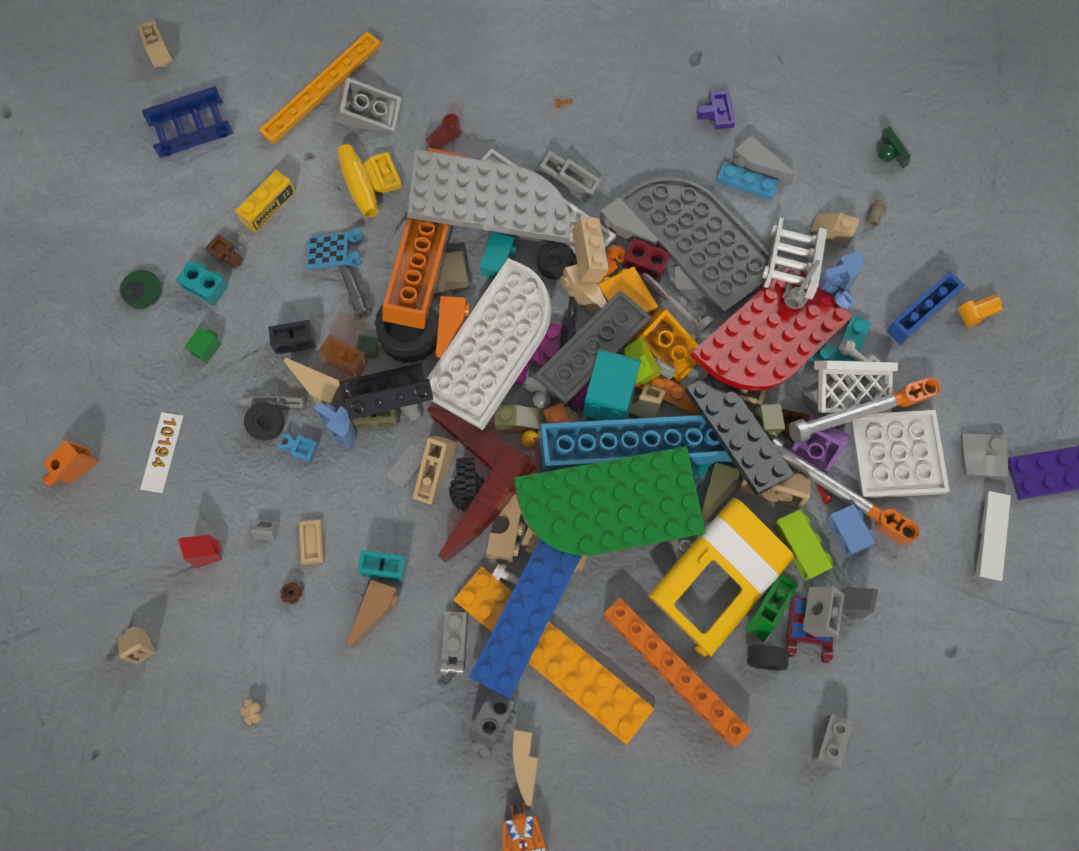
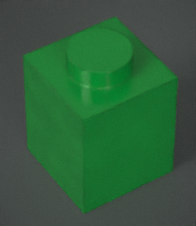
(203, 344)

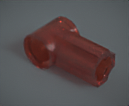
(444, 133)

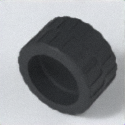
(412, 350)

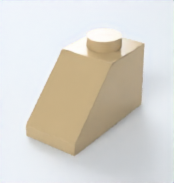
(839, 227)
(135, 645)

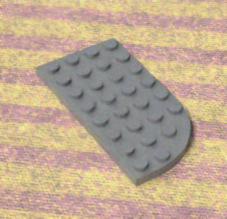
(486, 197)

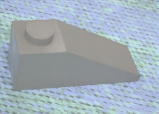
(757, 158)
(625, 224)

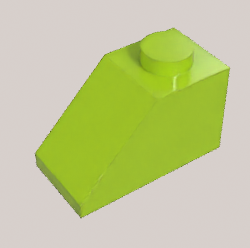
(648, 367)

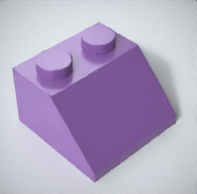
(822, 447)

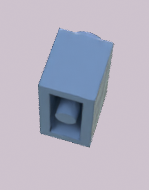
(851, 530)

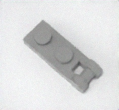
(454, 642)

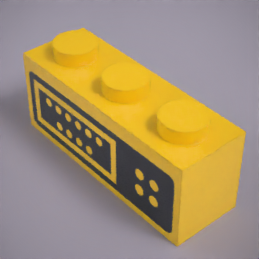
(265, 201)

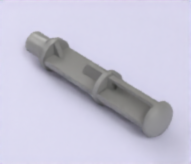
(280, 402)

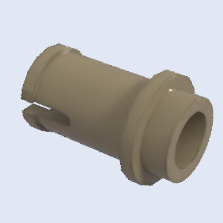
(876, 212)

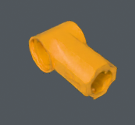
(975, 312)

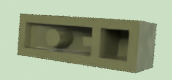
(518, 419)
(720, 488)

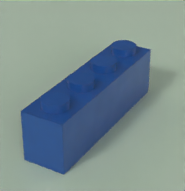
(925, 308)

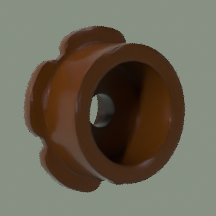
(297, 592)

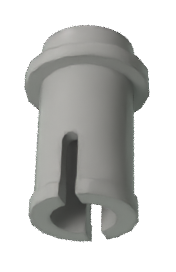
(667, 370)

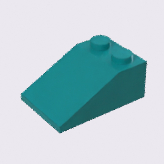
(611, 386)

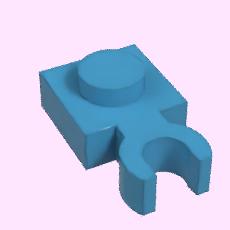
(301, 448)

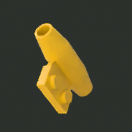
(365, 179)

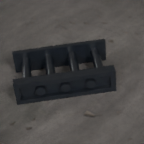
(385, 391)

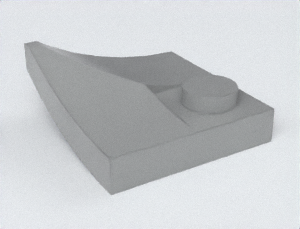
(985, 455)

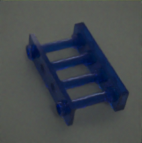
(183, 106)

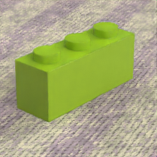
(804, 544)

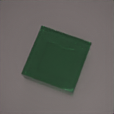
(368, 345)

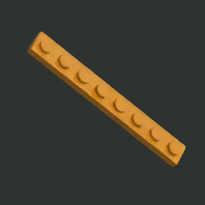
(320, 88)

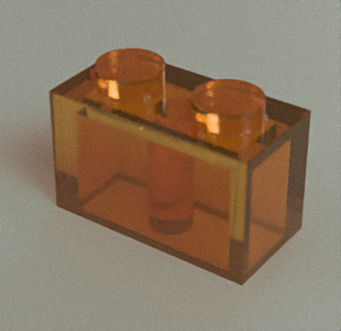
(343, 356)

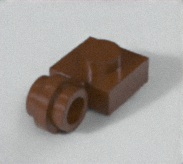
(221, 248)

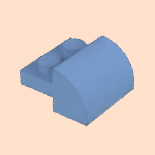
(842, 275)
(337, 423)

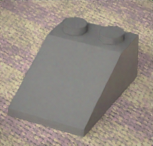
(366, 107)

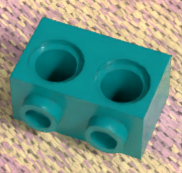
(200, 284)
(382, 566)

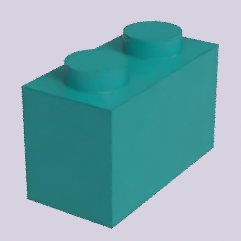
(497, 251)

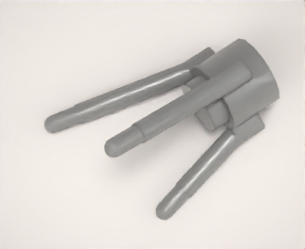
(795, 297)

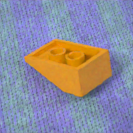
(669, 343)

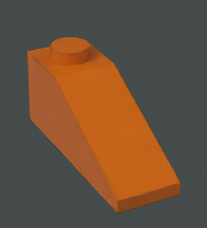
(451, 319)

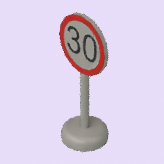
(700, 327)

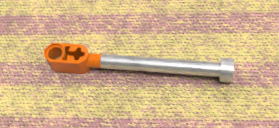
(802, 430)
(853, 498)

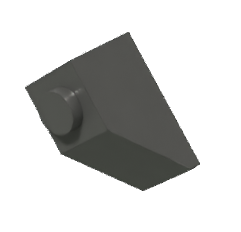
(859, 601)

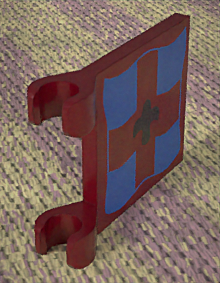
(797, 634)

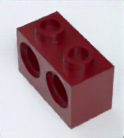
(644, 263)

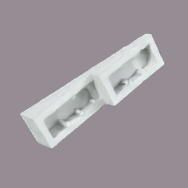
(994, 536)

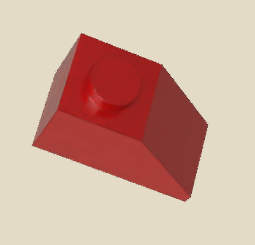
(200, 550)

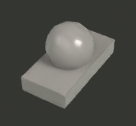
(542, 397)

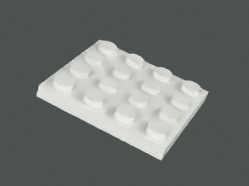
(899, 454)

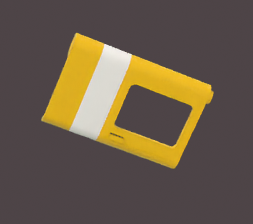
(745, 552)

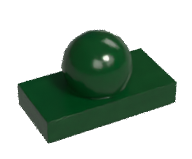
(893, 148)

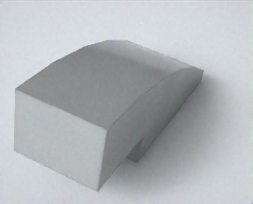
(568, 174)

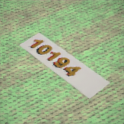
(161, 452)

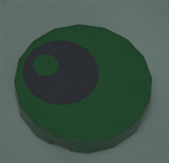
(140, 289)

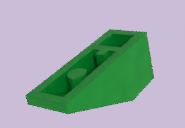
(771, 607)

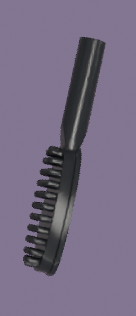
(569, 325)

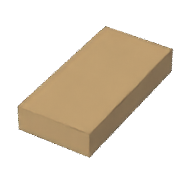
(311, 542)

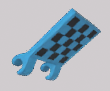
(333, 249)

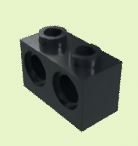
(292, 337)

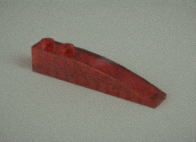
(477, 441)
(489, 501)

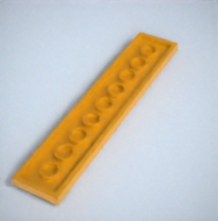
(563, 663)

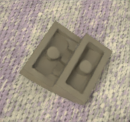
(452, 274)

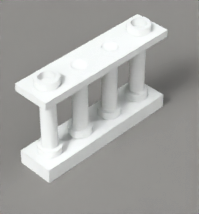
(816, 253)

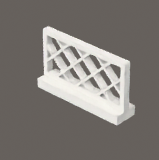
(851, 369)

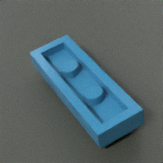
(747, 181)

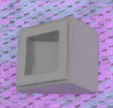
(682, 280)

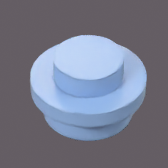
(844, 299)

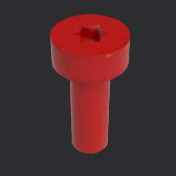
(826, 499)

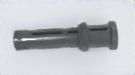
(356, 297)

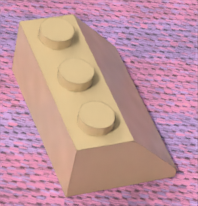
(792, 492)

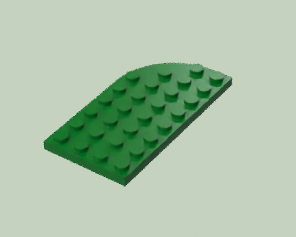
(613, 503)

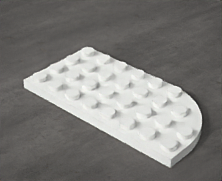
(492, 345)

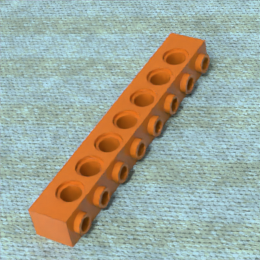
(676, 673)

